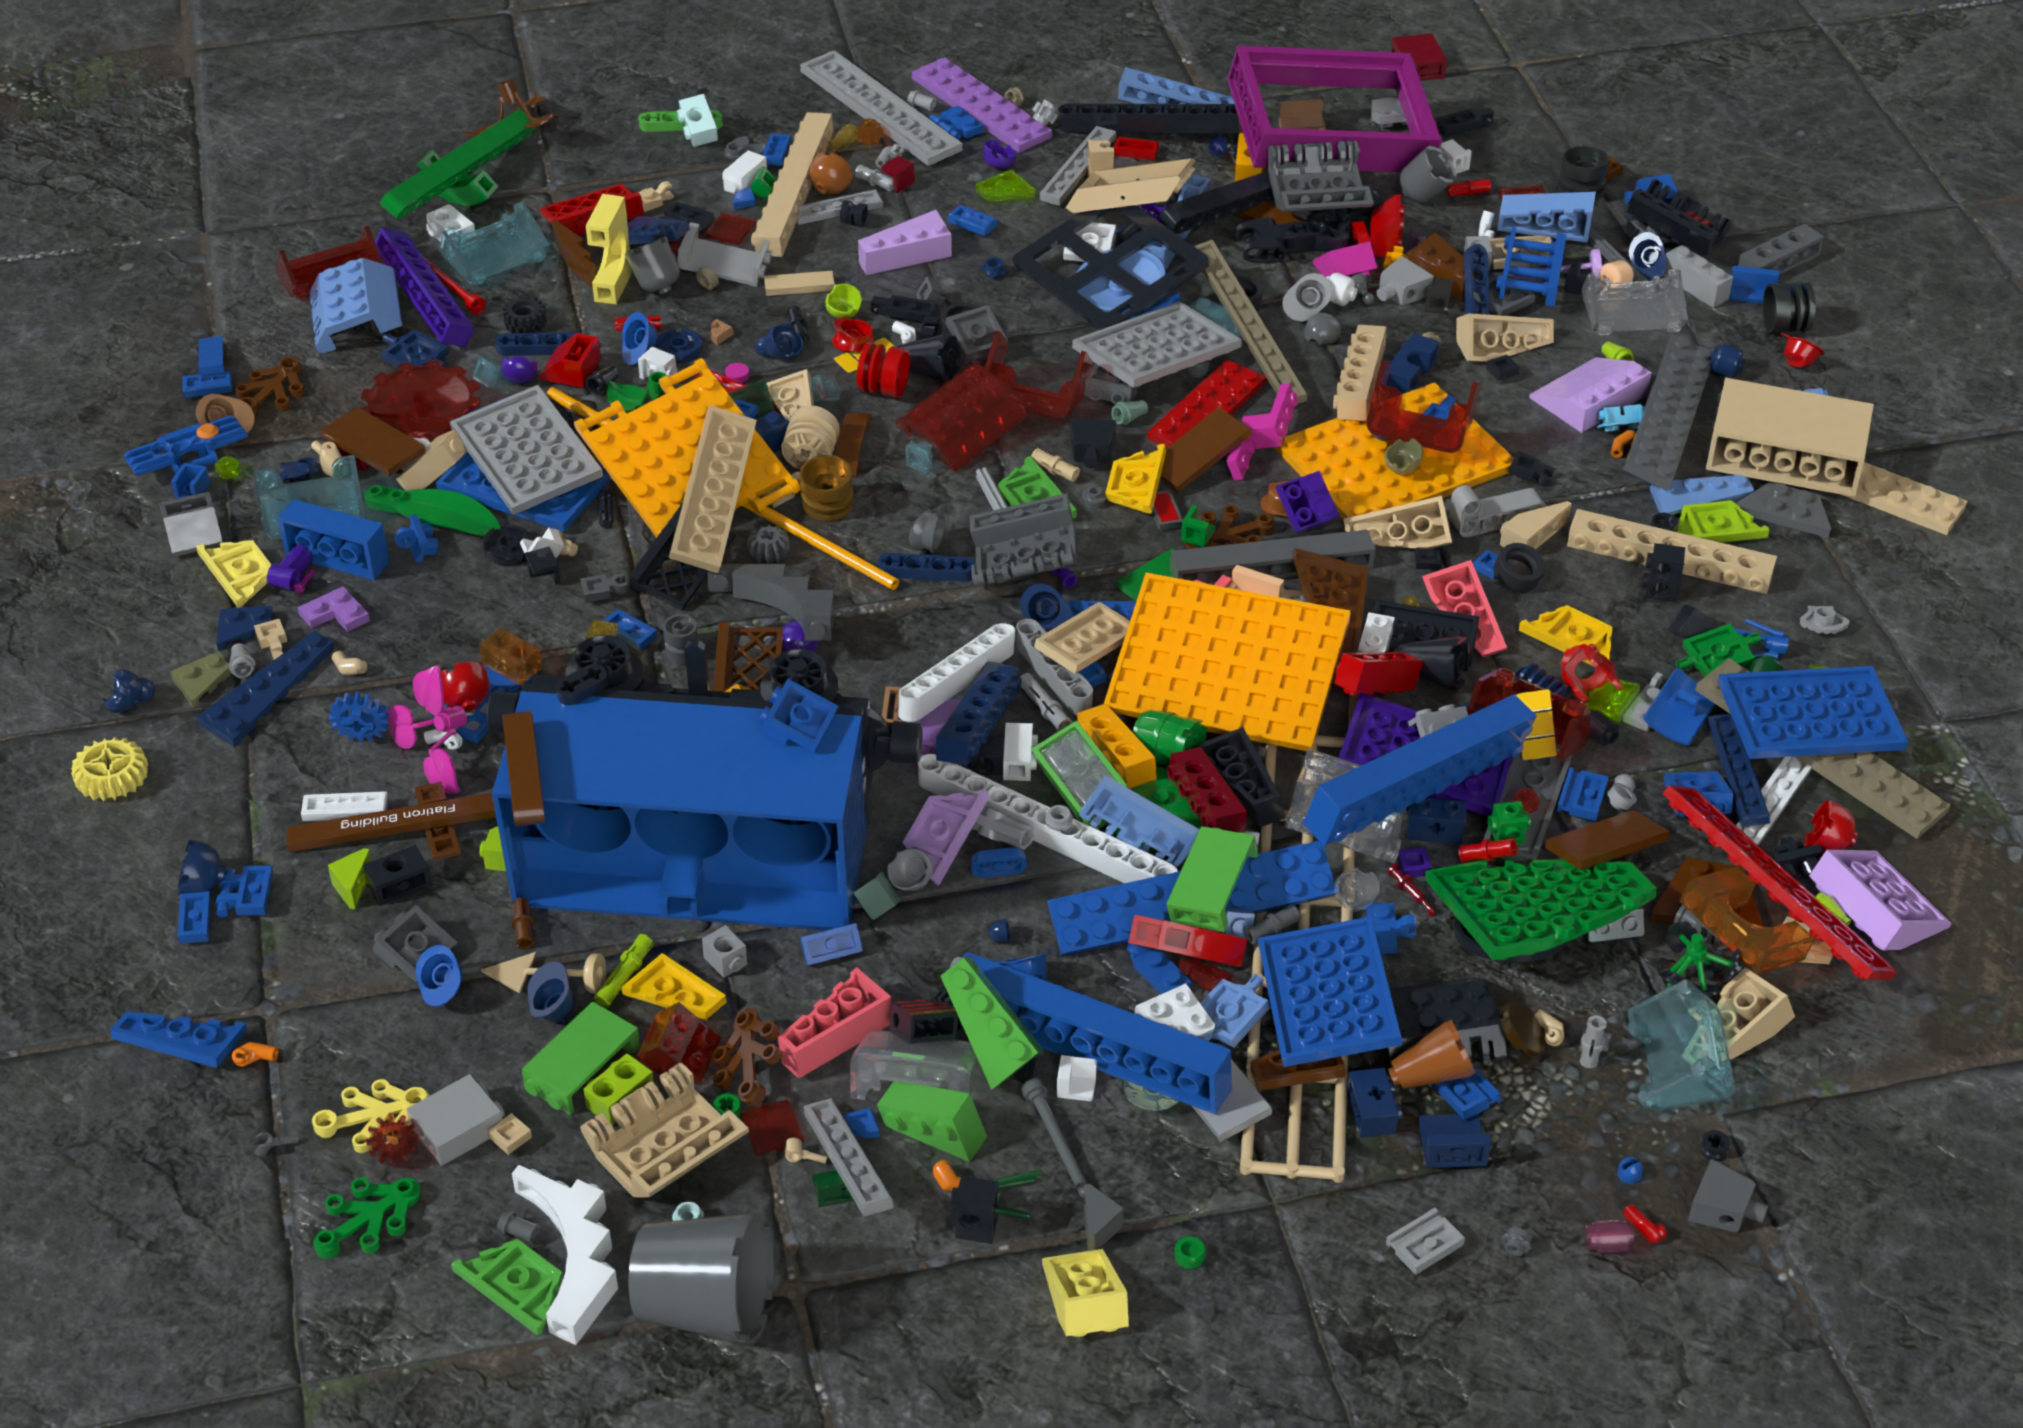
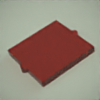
(730, 228)
(771, 1126)

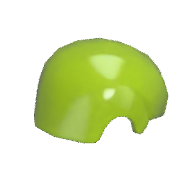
(843, 301)

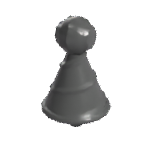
(1361, 285)

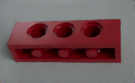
(1206, 791)

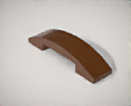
(852, 437)
(441, 840)

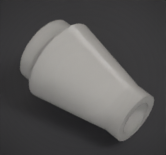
(241, 661)

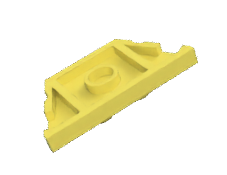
(238, 568)

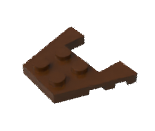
(1692, 868)

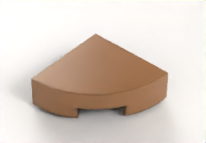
(720, 331)

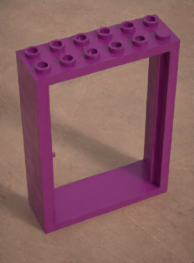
(1335, 69)

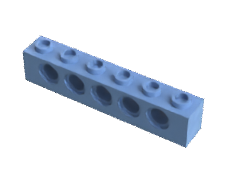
(1151, 89)

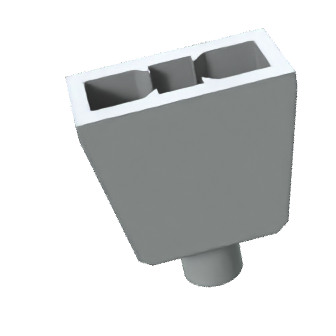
(1404, 282)

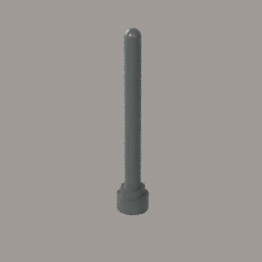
(1035, 1093)

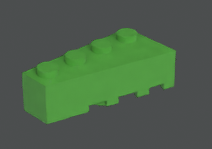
(990, 1023)

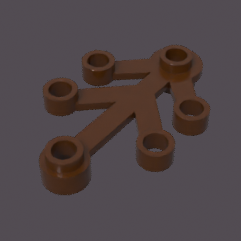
(288, 368)
(1262, 525)
(745, 1026)

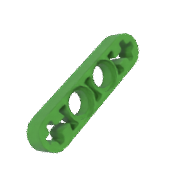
(669, 121)

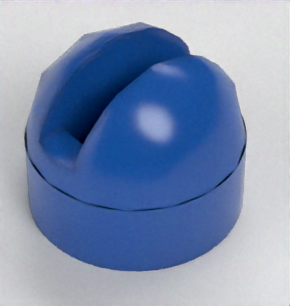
(1634, 1171)

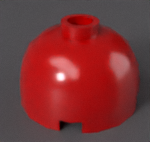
(465, 685)
(1832, 828)

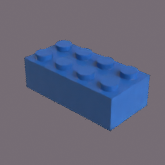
(335, 539)

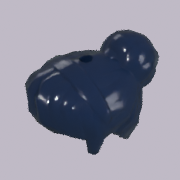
(780, 335)
(128, 691)

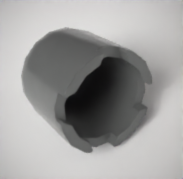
(1427, 175)
(654, 265)

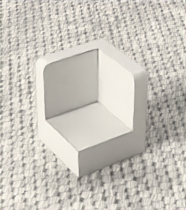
(550, 539)
(1076, 1078)

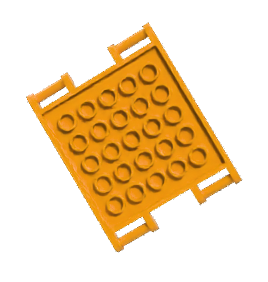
(656, 446)

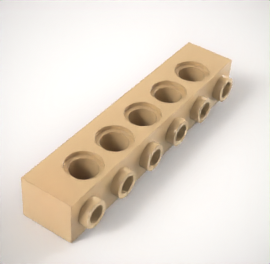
(1360, 373)

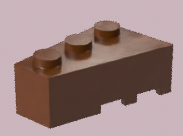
(1442, 262)

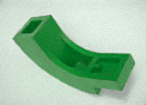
(468, 190)

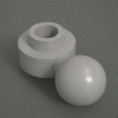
(1621, 793)

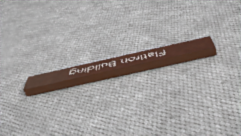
(390, 822)

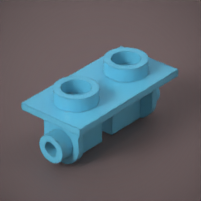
(1612, 417)

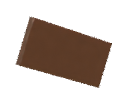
(373, 441)
(1202, 448)
(1607, 839)

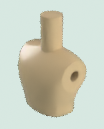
(328, 454)

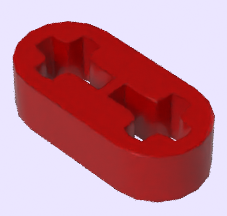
(1359, 233)

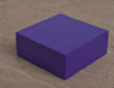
(1414, 862)

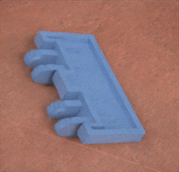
(1139, 821)

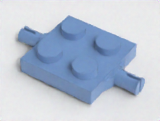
(1234, 1009)

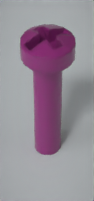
(299, 587)

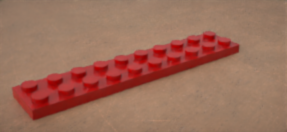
(1781, 885)

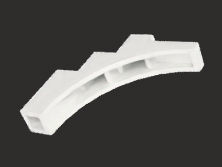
(587, 1279)

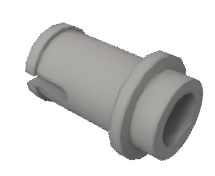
(917, 99)

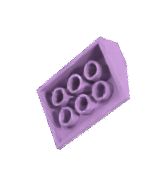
(1592, 387)
(1877, 898)

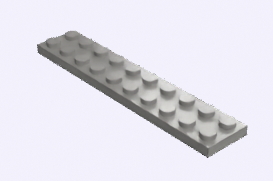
(875, 101)

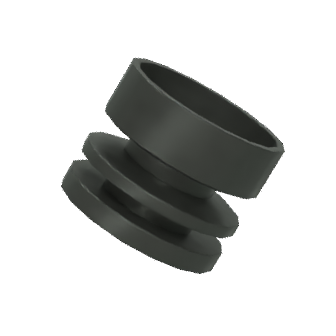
(1584, 170)
(1788, 307)

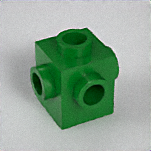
(1509, 821)

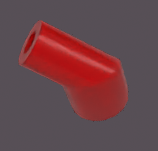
(1645, 1227)

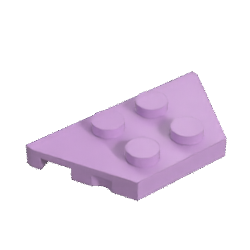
(944, 827)

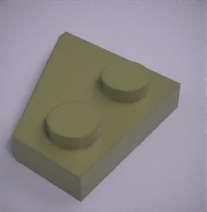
(201, 676)

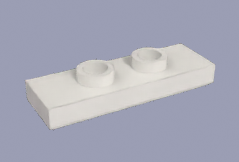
(333, 806)

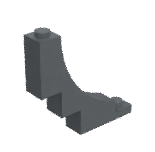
(790, 594)

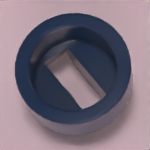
(1000, 931)

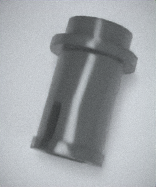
(518, 1227)

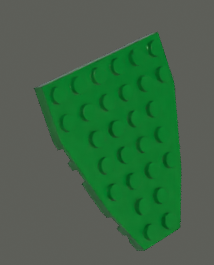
(1537, 905)

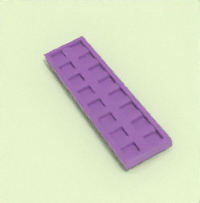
(984, 104)

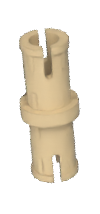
(1055, 465)

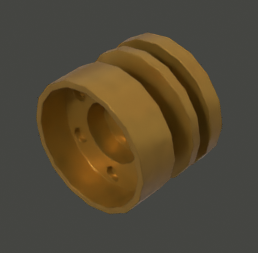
(826, 487)

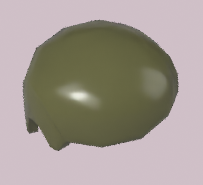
(1404, 456)

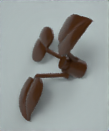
(511, 95)

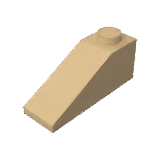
(438, 458)
(1535, 525)

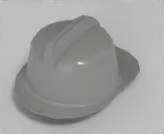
(1307, 297)

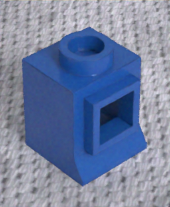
(190, 477)

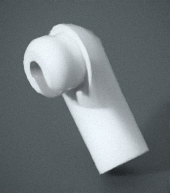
(1485, 225)
(907, 332)
(452, 743)

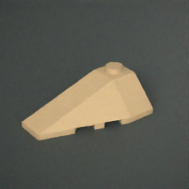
(1492, 336)
(1752, 1011)

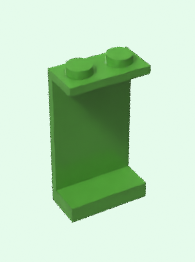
(1210, 878)
(577, 1055)

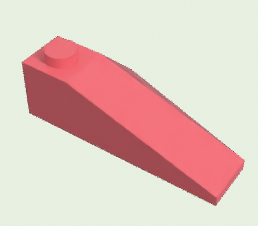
(1460, 591)

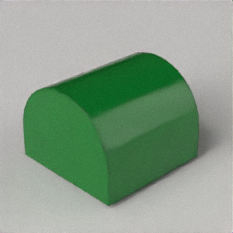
(763, 183)

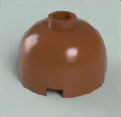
(830, 173)

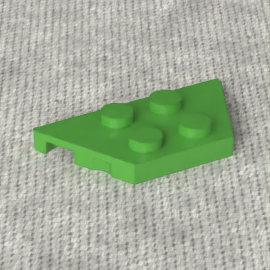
(1029, 485)
(515, 1281)

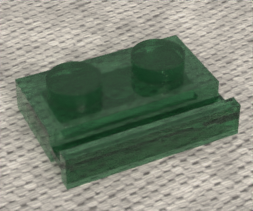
(755, 394)

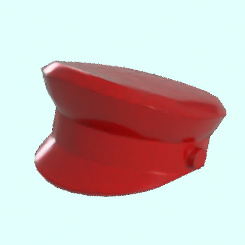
(852, 334)

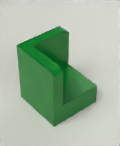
(1195, 530)

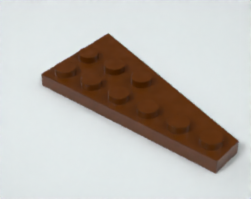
(1335, 585)

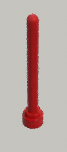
(473, 302)

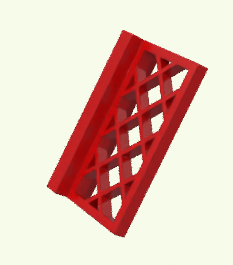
(579, 212)

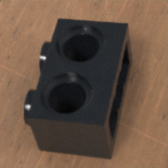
(1664, 572)

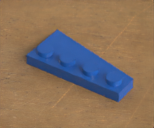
(180, 1037)

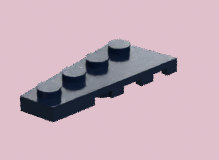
(650, 229)

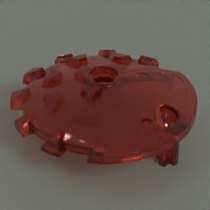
(421, 398)

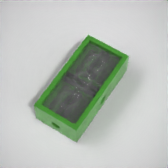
(1074, 767)

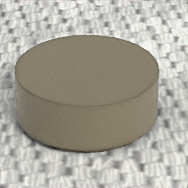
(707, 278)

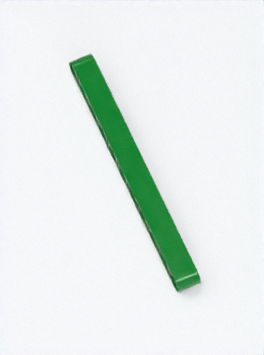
(456, 165)

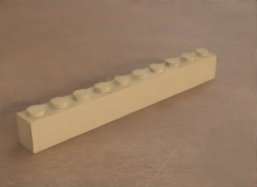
(793, 184)

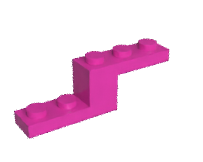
(1266, 429)

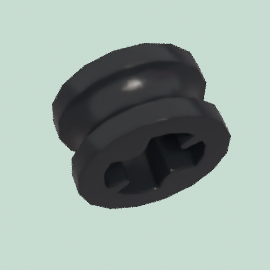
(1718, 1138)

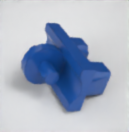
(417, 538)

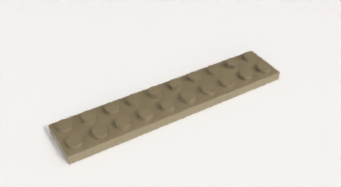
(1859, 774)

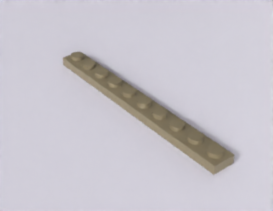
(1248, 322)

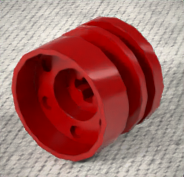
(883, 370)

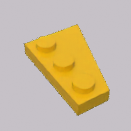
(667, 983)

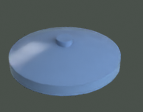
(1108, 295)

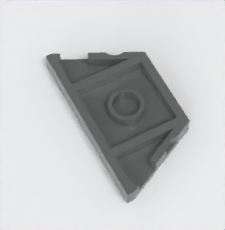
(1788, 508)

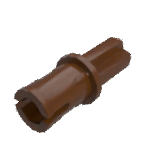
(523, 923)

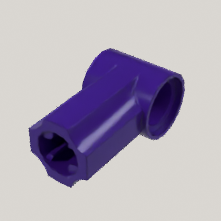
(290, 569)

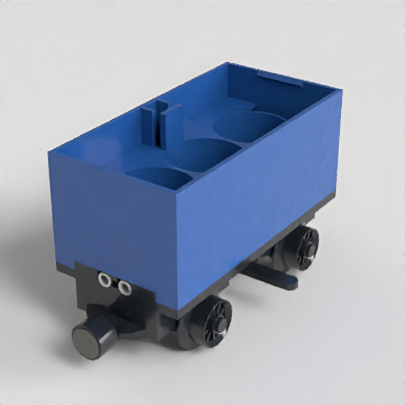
(682, 803)

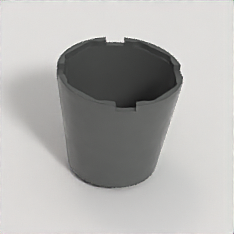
(704, 1275)

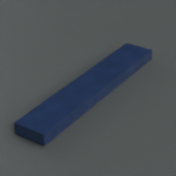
(1738, 771)

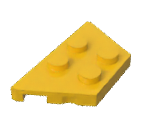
(1136, 480)
(1569, 628)

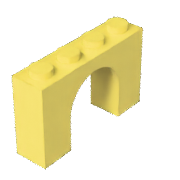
(610, 230)

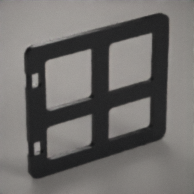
(1107, 264)

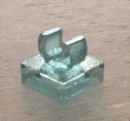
(487, 372)
(919, 456)

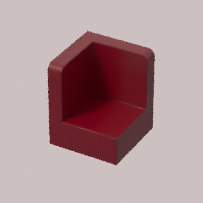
(901, 171)

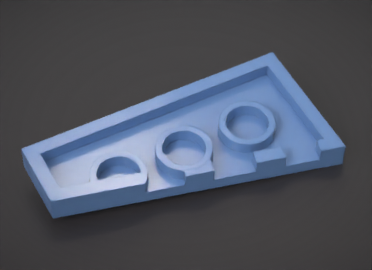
(1700, 491)

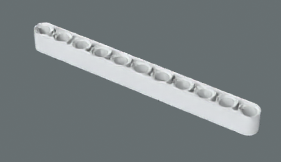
(1077, 842)

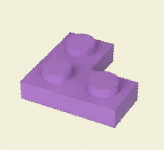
(337, 605)

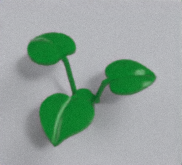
(633, 396)

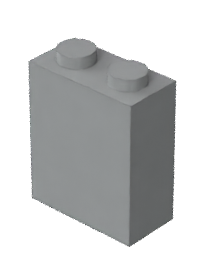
(455, 1119)

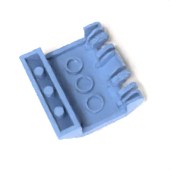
(353, 296)

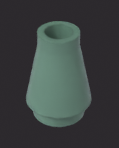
(1128, 411)

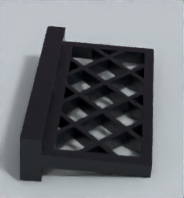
(653, 560)

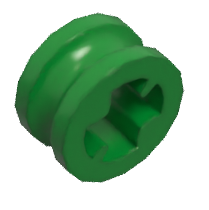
(727, 1100)

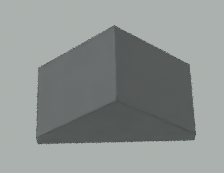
(1102, 1217)

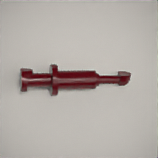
(1405, 882)

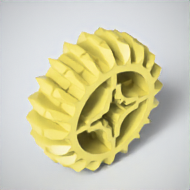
(109, 769)

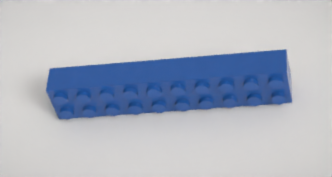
(1418, 770)
(1119, 1040)

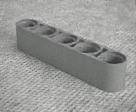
(1068, 687)

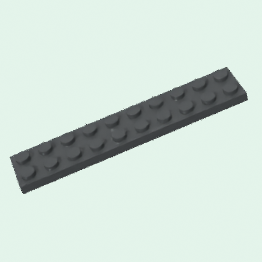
(1669, 412)

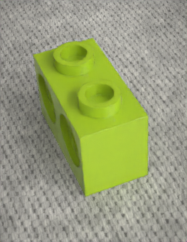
(615, 1084)

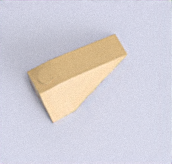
(1407, 526)

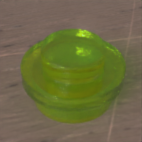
(227, 467)

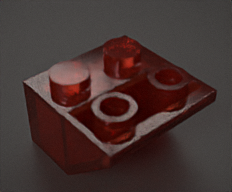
(678, 1038)

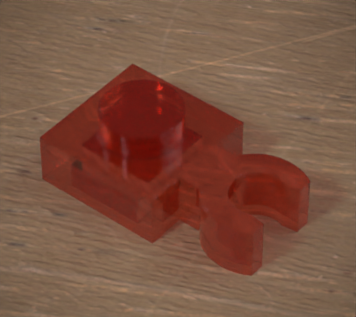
(1206, 975)

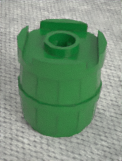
(1168, 733)

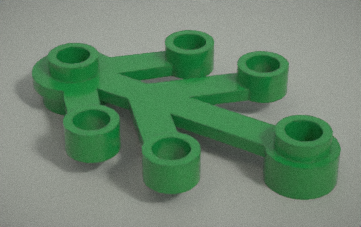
(368, 1213)

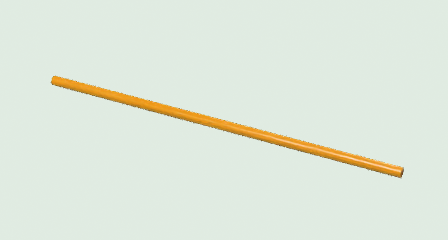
(769, 514)

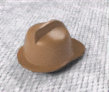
(218, 406)

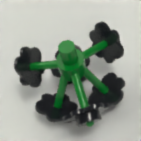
(1705, 959)

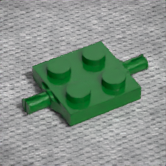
(1715, 647)

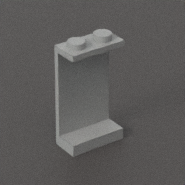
(724, 260)

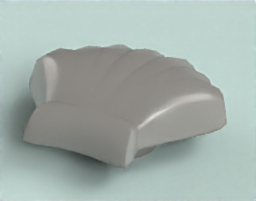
(1823, 620)

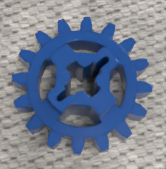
(359, 717)

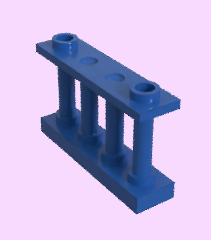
(1550, 275)

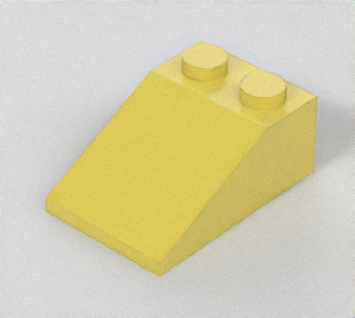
(1086, 1292)

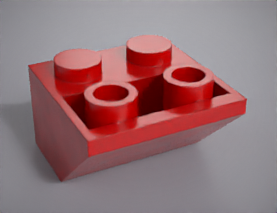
(1387, 226)
(573, 361)

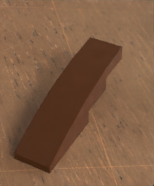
(573, 253)

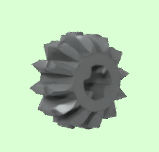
(768, 544)

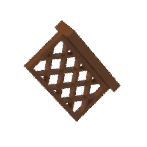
(726, 654)

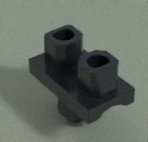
(1793, 854)

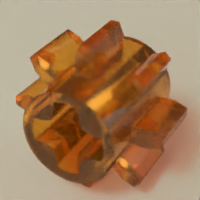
(870, 132)

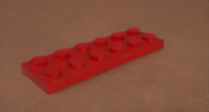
(1224, 388)

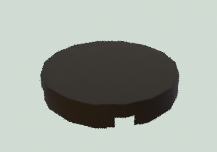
(1522, 1028)

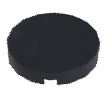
(504, 545)

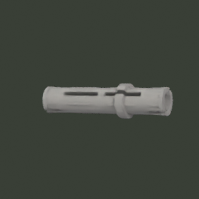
(1058, 719)

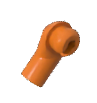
(1620, 441)
(252, 1052)
(945, 1175)

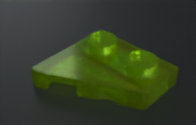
(1005, 187)
(1613, 701)

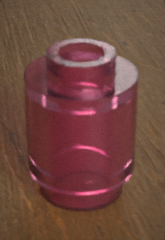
(1609, 1236)

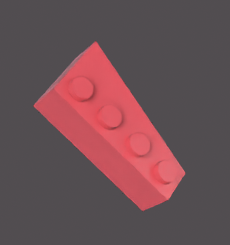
(835, 1024)

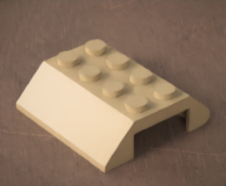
(660, 1136)

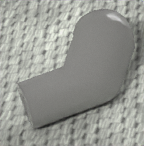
(889, 153)

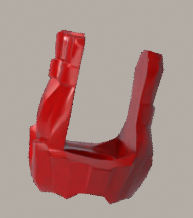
(1603, 672)

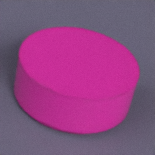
(737, 372)

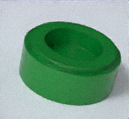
(1190, 1252)

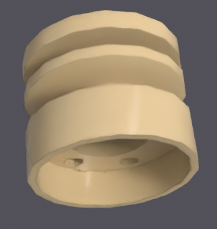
(809, 434)

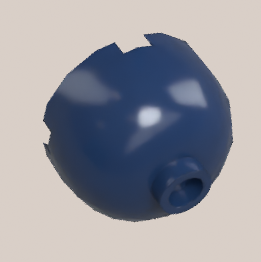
(200, 868)

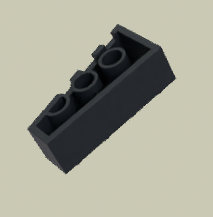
(1245, 775)

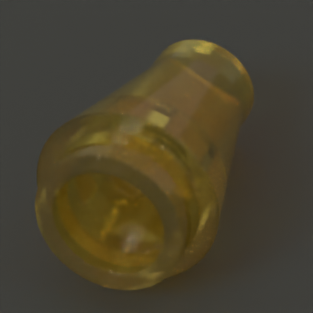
(844, 137)

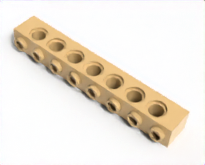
(1702, 559)

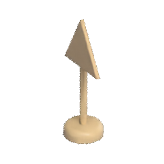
(515, 972)

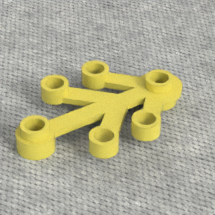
(326, 1122)

